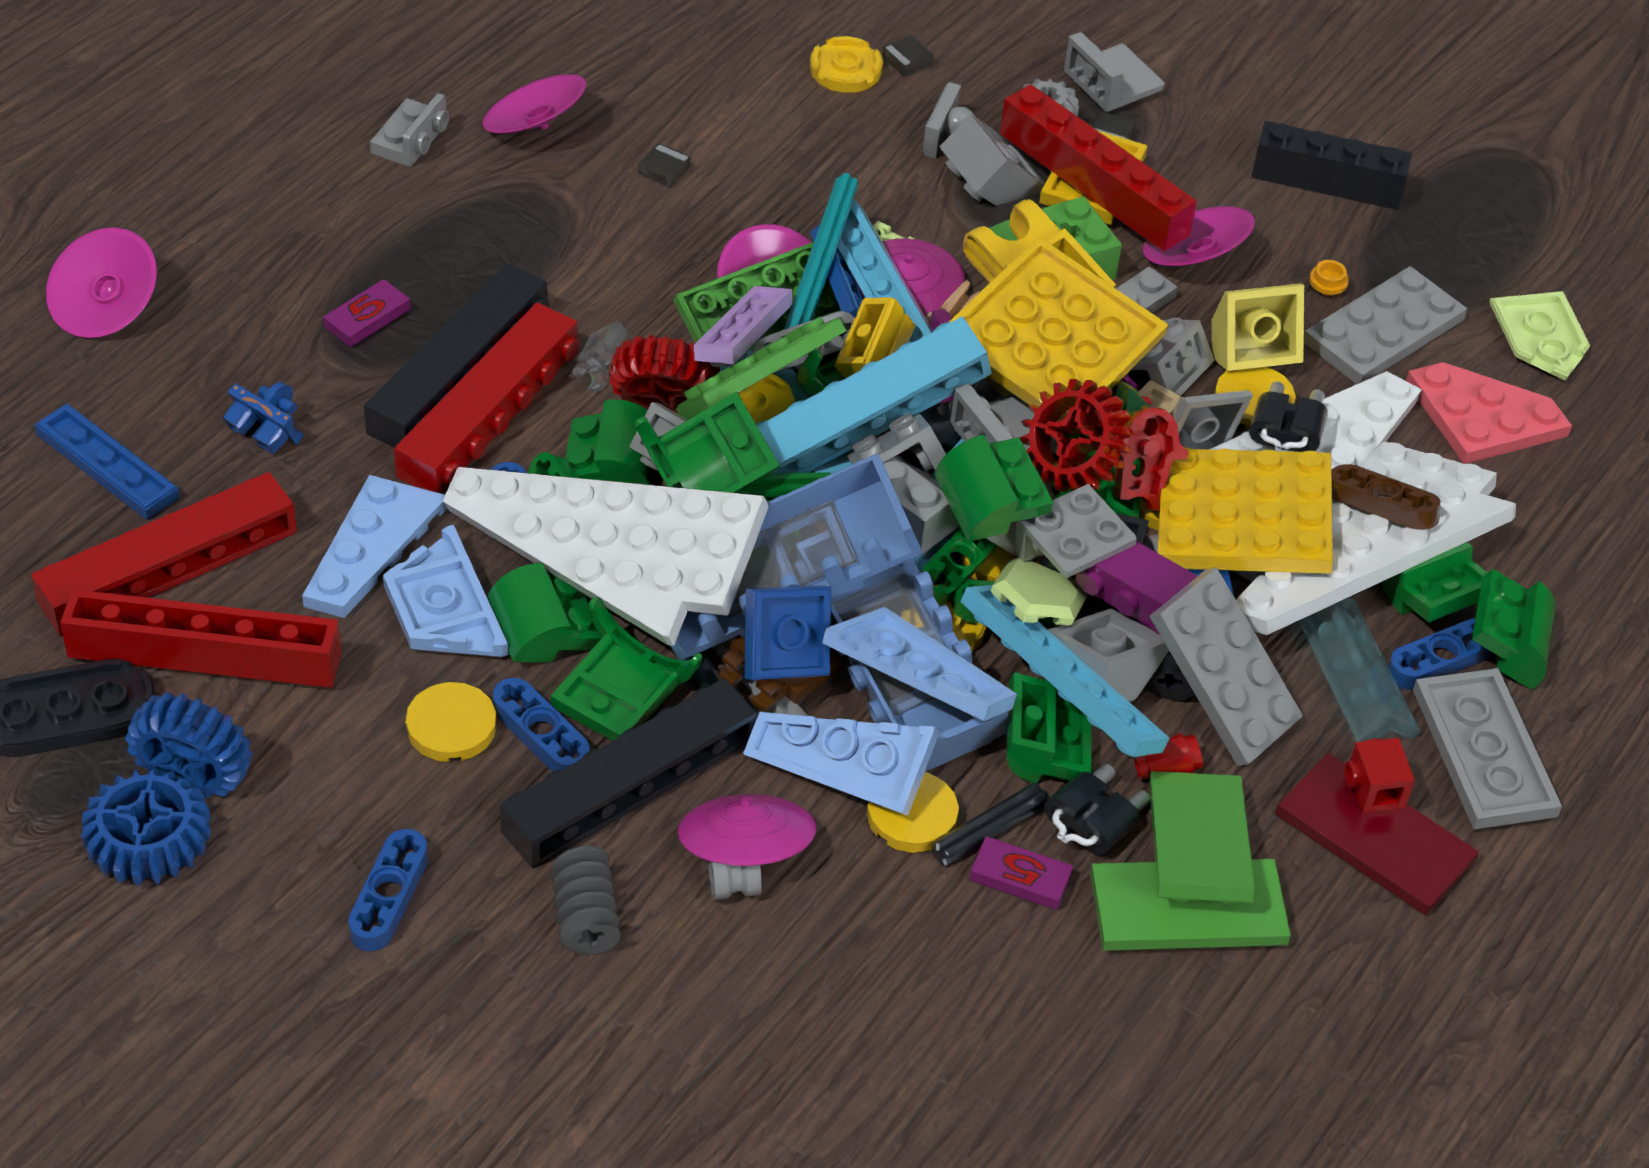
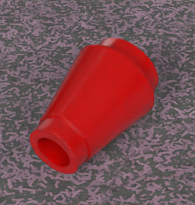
(1179, 755)

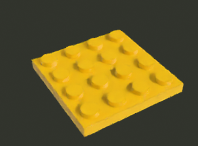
(1057, 323)
(1248, 511)

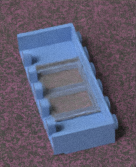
(813, 536)
(893, 701)

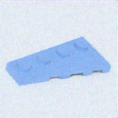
(369, 540)
(913, 657)
(858, 758)

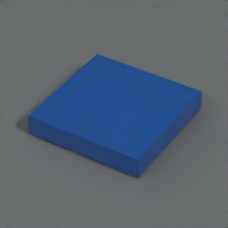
(787, 632)

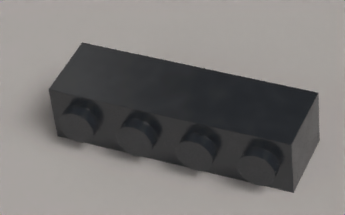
(1331, 165)

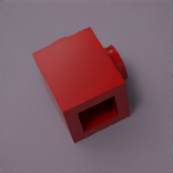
(1379, 774)

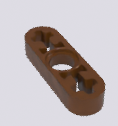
(1404, 503)

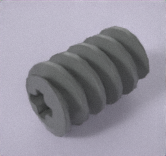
(585, 900)

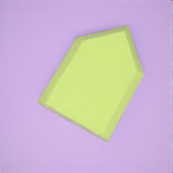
(1542, 331)
(1039, 592)

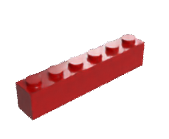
(1098, 167)
(486, 399)
(172, 547)
(202, 638)

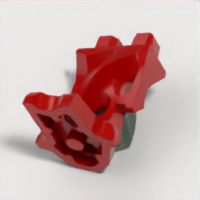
(1153, 442)

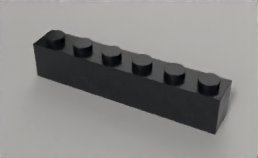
(452, 353)
(626, 773)

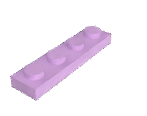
(742, 325)

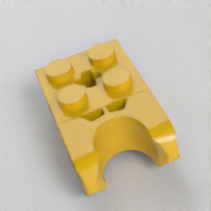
(1027, 222)

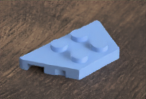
(443, 601)

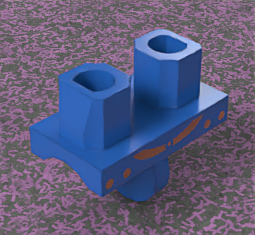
(269, 411)

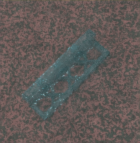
(1357, 672)

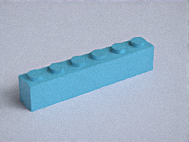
(874, 397)

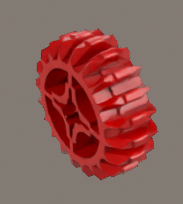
(657, 371)
(1081, 403)

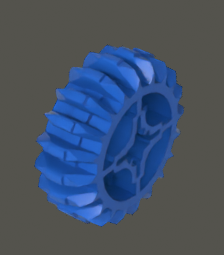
(191, 742)
(146, 826)

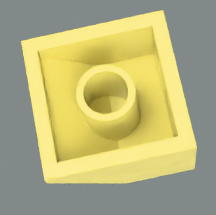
(1259, 327)

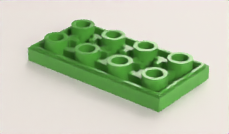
(709, 302)
(759, 365)
(1201, 837)
(1136, 918)

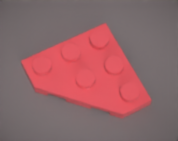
(1484, 414)

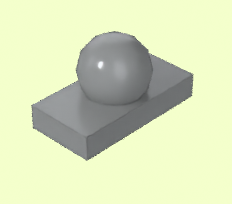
(944, 119)

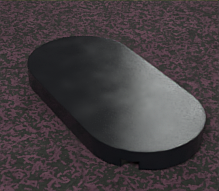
(70, 706)

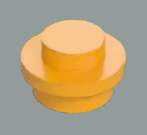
(1329, 277)

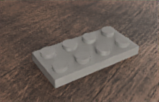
(1384, 325)
(1226, 666)
(1486, 748)

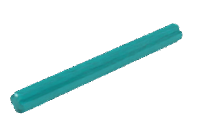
(823, 251)

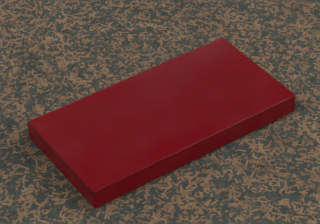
(1389, 846)

